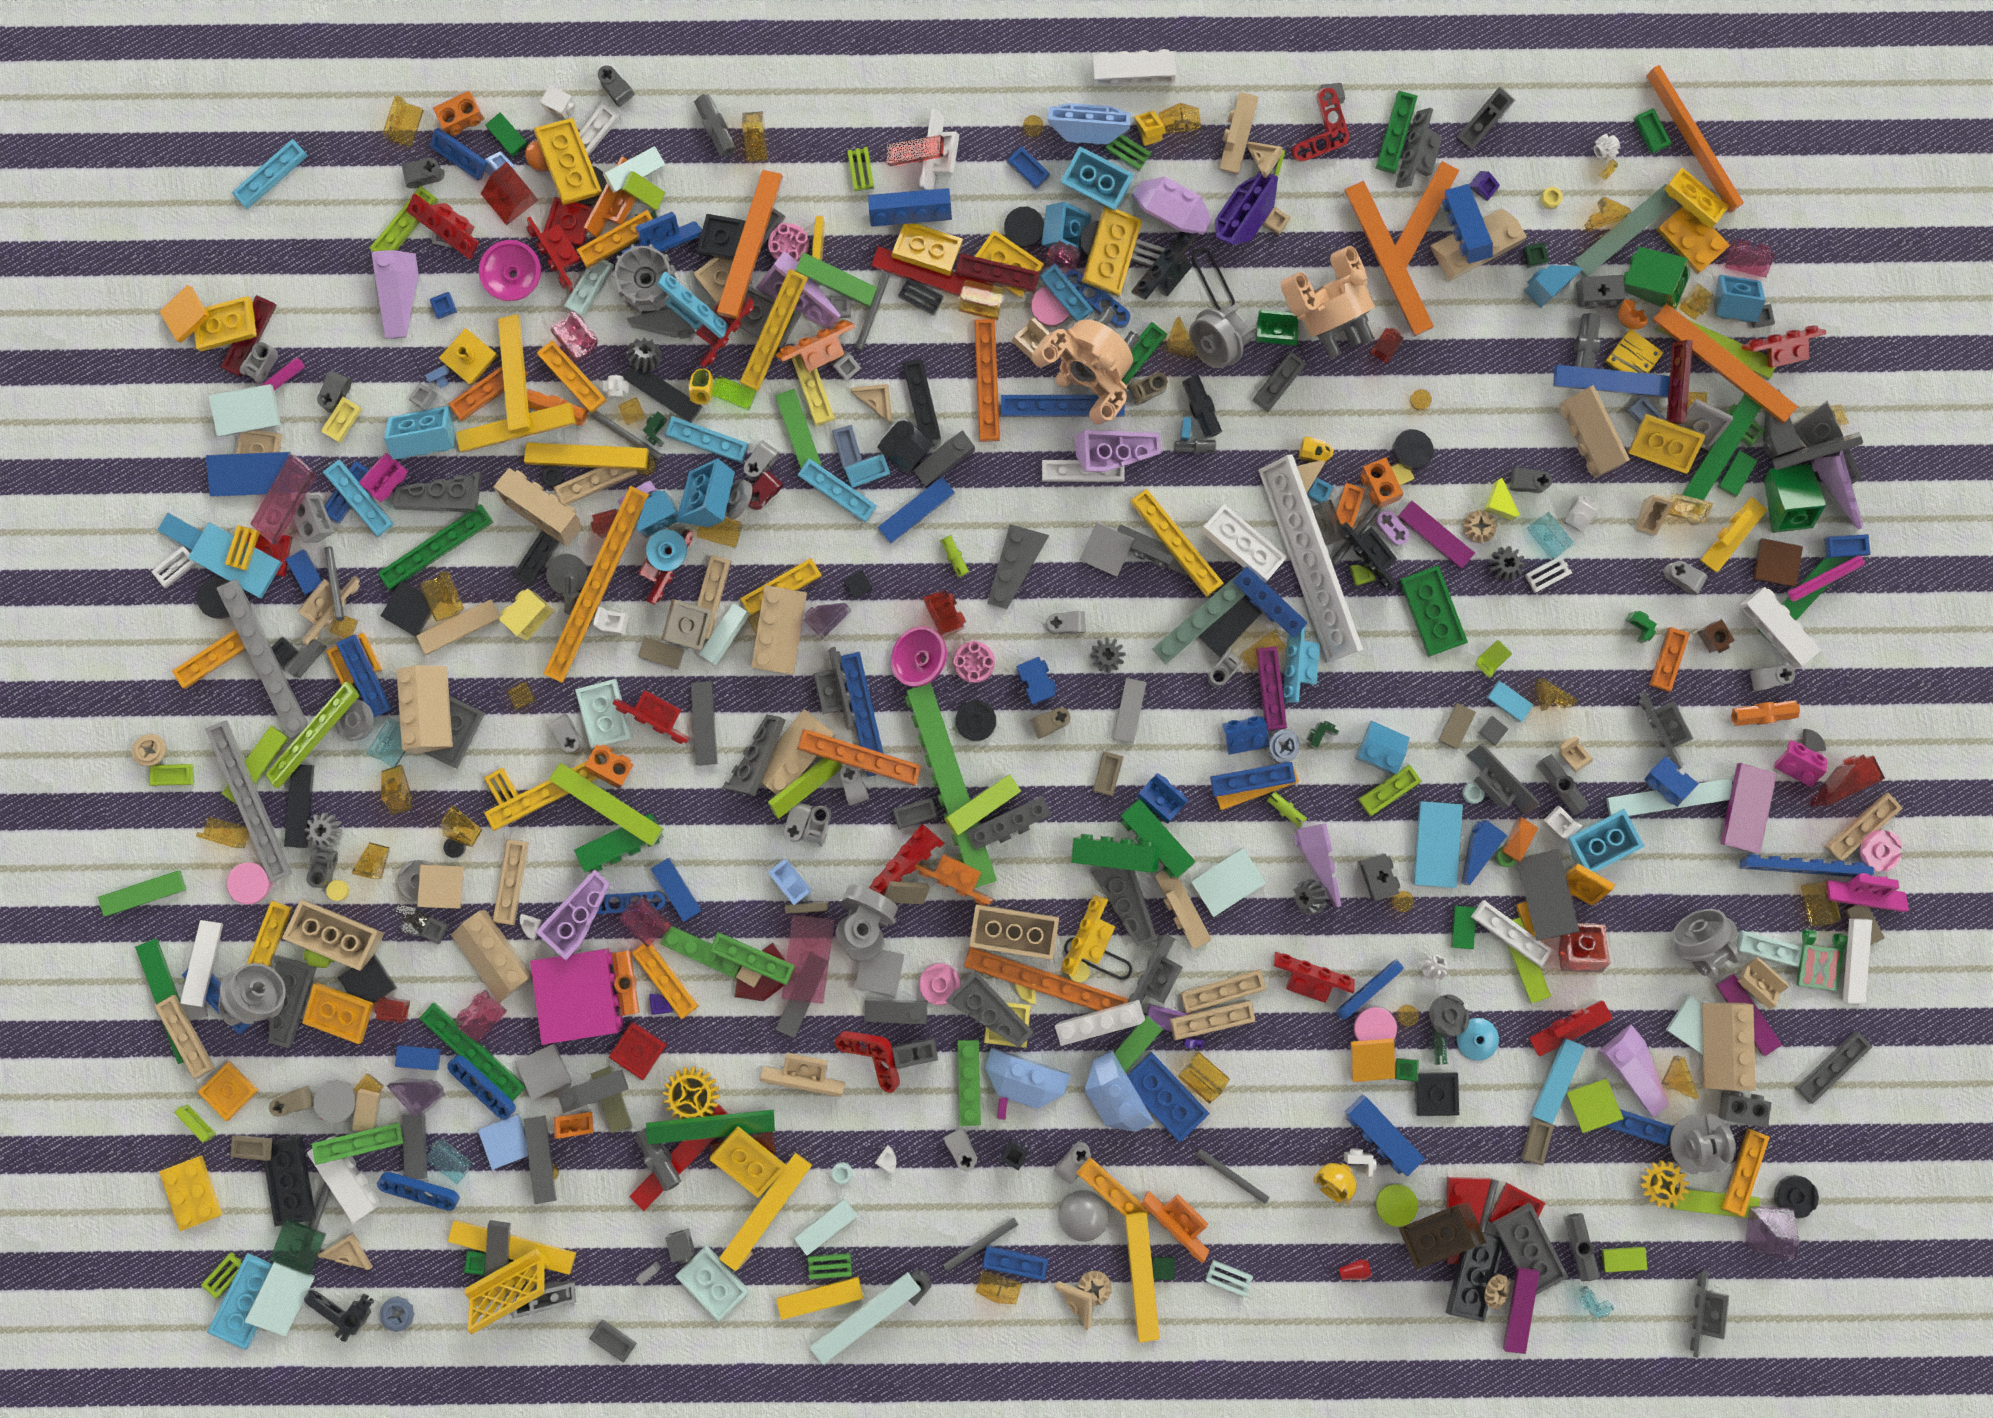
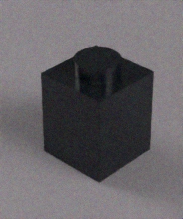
(1014, 1154)

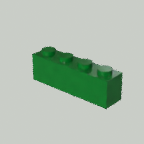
(1149, 828)
(610, 848)
(1115, 854)

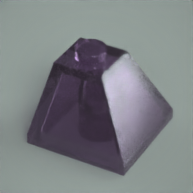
(826, 617)
(417, 1094)
(1773, 1232)

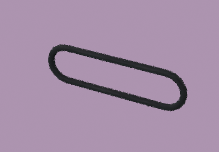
(1220, 274)
(1103, 970)

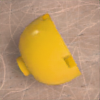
(1337, 1182)

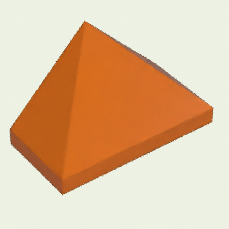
(1519, 839)
(573, 1125)

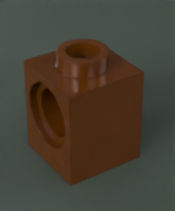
(1707, 636)

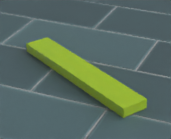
(1754, 360)
(312, 735)
(606, 804)

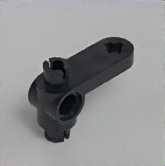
(338, 1316)

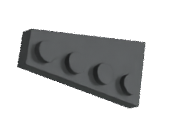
(1821, 427)
(749, 773)

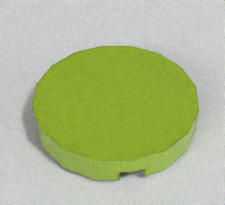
(1396, 1205)

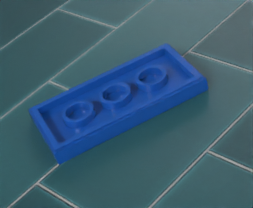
(243, 472)
(1166, 1097)

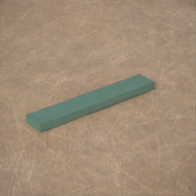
(1624, 232)

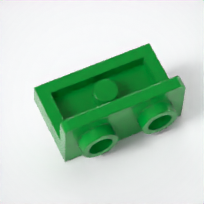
(1277, 327)

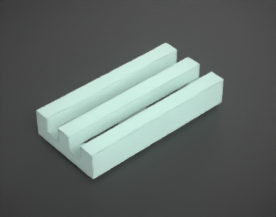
(1245, 1285)

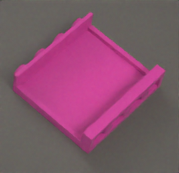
(576, 996)

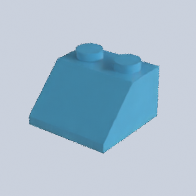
(1064, 224)
(1549, 282)
(1739, 298)
(657, 514)
(1383, 748)

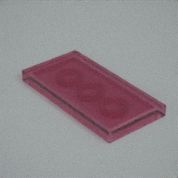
(283, 499)
(810, 953)

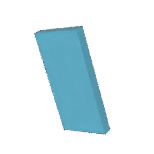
(212, 552)
(1438, 844)
(230, 1318)

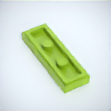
(1389, 790)

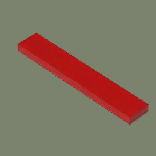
(951, 284)
(681, 1158)

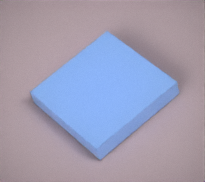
(504, 1141)

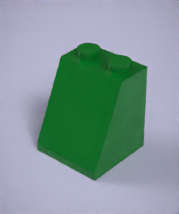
(1657, 277)
(1793, 498)

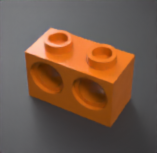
(456, 108)
(1386, 482)
(605, 771)

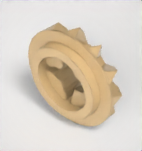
(1474, 533)
(148, 741)
(1099, 1279)
(1494, 1299)

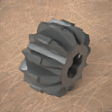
(644, 355)
(1498, 562)
(1112, 650)
(1310, 897)

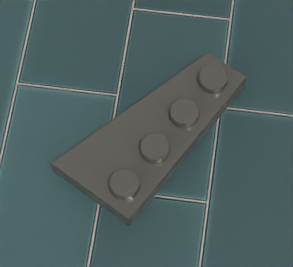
(441, 495)
(1016, 559)
(1127, 899)
(297, 980)
(988, 1008)

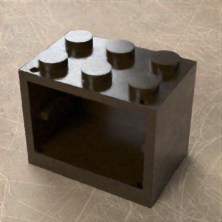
(1442, 1235)

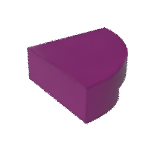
(1002, 1108)

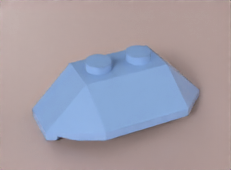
(1088, 122)
(1025, 1079)
(1115, 1095)

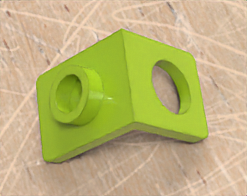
(1493, 658)

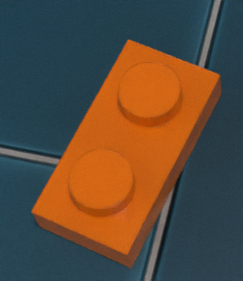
(1349, 503)

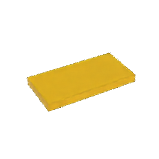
(567, 161)
(1112, 251)

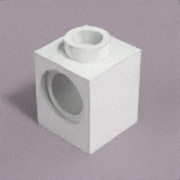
(558, 103)

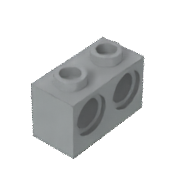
(312, 520)

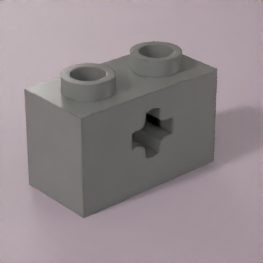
(1611, 287)
(1370, 869)

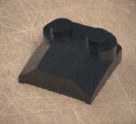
(905, 445)

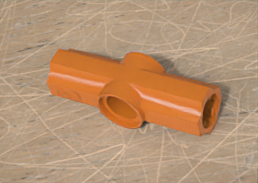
(539, 401)
(1765, 713)
(627, 996)

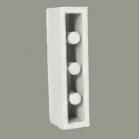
(1133, 68)
(1780, 628)
(1100, 1022)
(348, 1186)

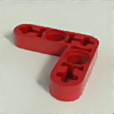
(1331, 128)
(877, 1048)

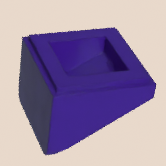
(1484, 185)

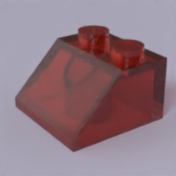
(507, 193)
(943, 613)
(1585, 949)

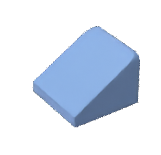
(496, 161)

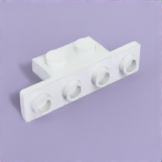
(941, 165)

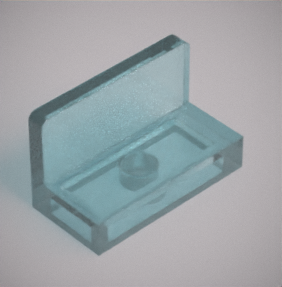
(1550, 535)
(388, 744)
(449, 1160)

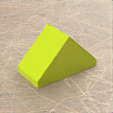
(1501, 502)

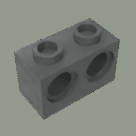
(915, 1053)
(1744, 1111)

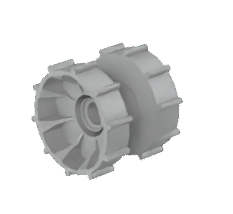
(633, 268)

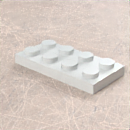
(1243, 543)

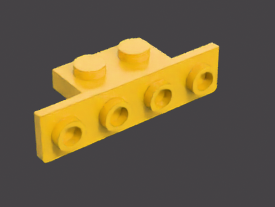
(1732, 536)
(1090, 939)

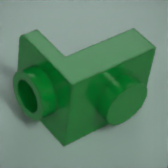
(1641, 621)

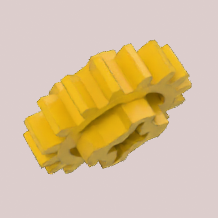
(1673, 1180)

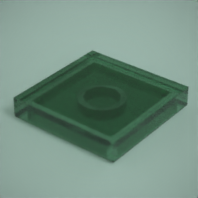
(298, 1246)

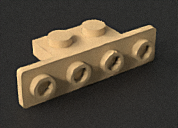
(1238, 134)
(320, 607)
(1184, 910)
(803, 1074)

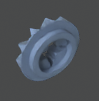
(1292, 744)
(394, 1323)

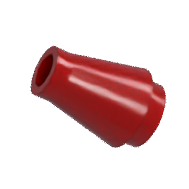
(1356, 1271)

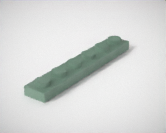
(1199, 621)

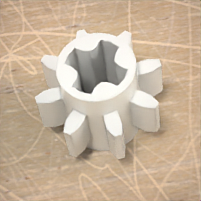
(1607, 147)
(615, 387)
(1434, 967)

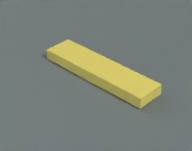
(814, 393)

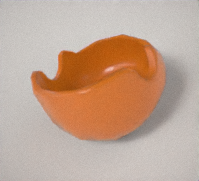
(535, 157)
(1630, 317)

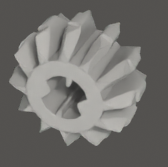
(322, 822)

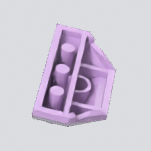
(1173, 205)

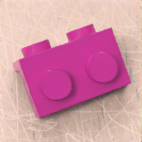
(383, 477)
(1802, 763)

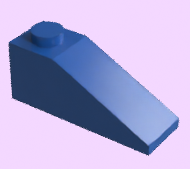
(1481, 847)

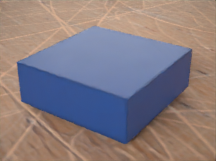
(443, 305)

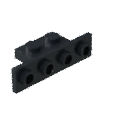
(1167, 269)
(1374, 552)

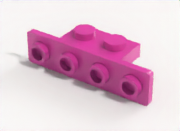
(1869, 892)

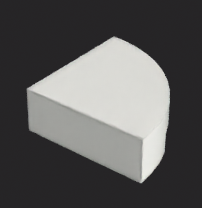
(530, 925)
(887, 1160)

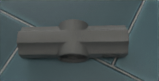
(715, 125)
(1587, 342)
(1570, 795)
(658, 1161)
(1585, 1259)

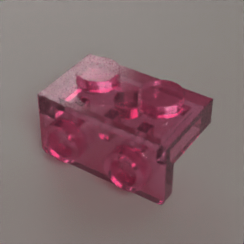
(1064, 254)
(1750, 258)
(575, 336)
(644, 921)
(479, 1016)

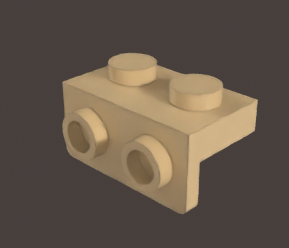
(1030, 337)
(1762, 982)

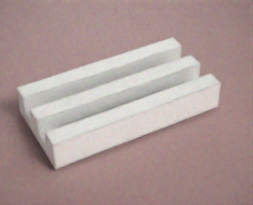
(1563, 565)
(161, 578)

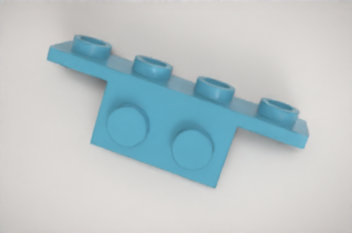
(690, 307)
(1300, 666)

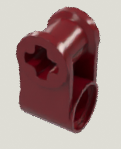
(766, 488)

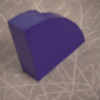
(659, 1004)
(1193, 1042)

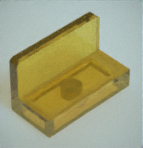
(402, 122)
(981, 299)
(723, 533)
(442, 597)
(1269, 640)
(224, 833)
(1818, 906)
(1204, 1078)

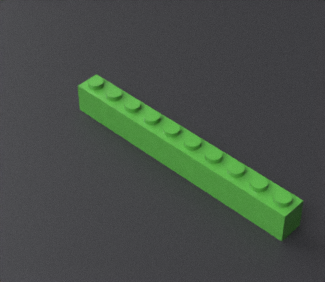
(946, 774)

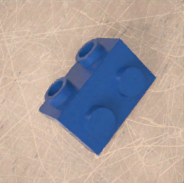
(1246, 735)
(1162, 797)

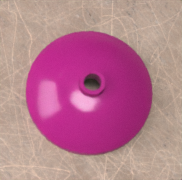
(503, 260)
(912, 650)

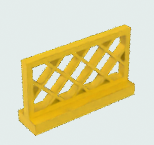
(501, 1283)

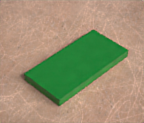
(1433, 611)

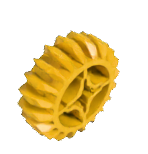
(696, 1103)

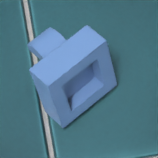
(438, 375)

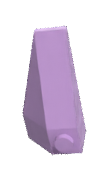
(396, 284)
(811, 301)
(1113, 449)
(1835, 475)
(1315, 846)
(572, 920)
(1633, 1064)

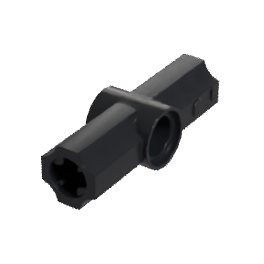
(1201, 406)

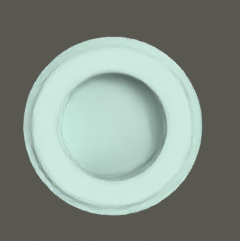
(1472, 793)
(842, 1173)

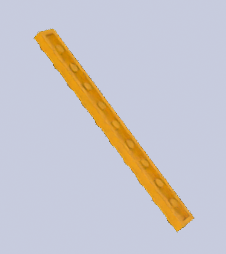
(596, 584)

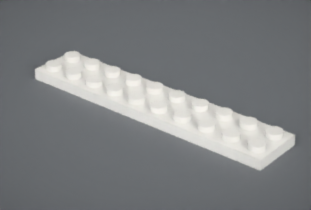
(1310, 559)

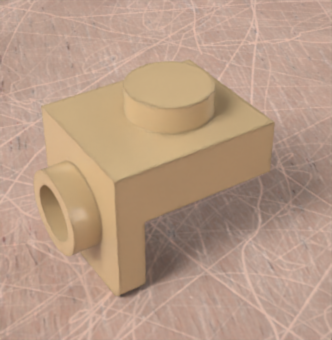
(1574, 754)

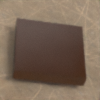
(1777, 562)

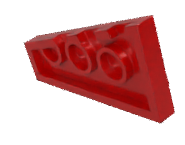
(909, 854)
(1467, 1190)

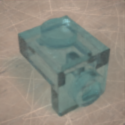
(1590, 1302)

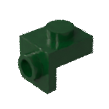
(653, 426)
(1316, 735)

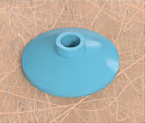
(657, 548)
(1467, 1040)

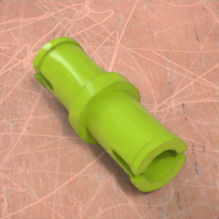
(954, 556)
(1286, 809)

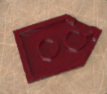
(765, 985)

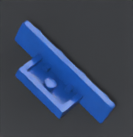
(665, 233)
(1268, 600)

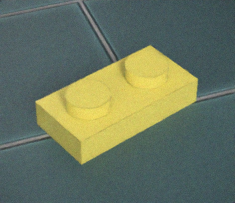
(341, 419)

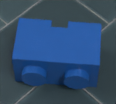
(1038, 682)
(1670, 782)

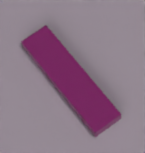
(1436, 534)
(1271, 688)
(1764, 1037)
(1521, 1310)

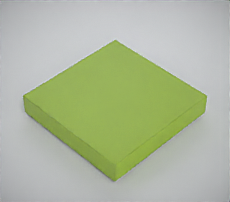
(1594, 1105)

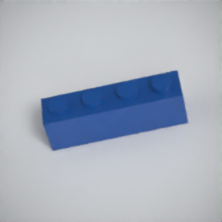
(909, 207)
(1468, 224)
(1384, 1135)

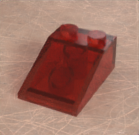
(1847, 779)

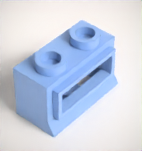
(790, 881)

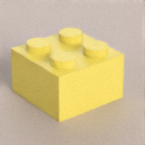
(526, 614)

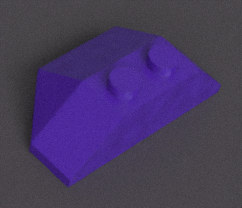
(1246, 209)

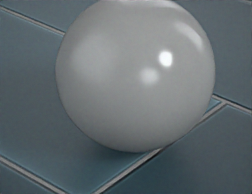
(1083, 1215)

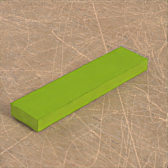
(400, 226)
(262, 756)
(803, 786)
(982, 805)
(1529, 973)
(1708, 1202)

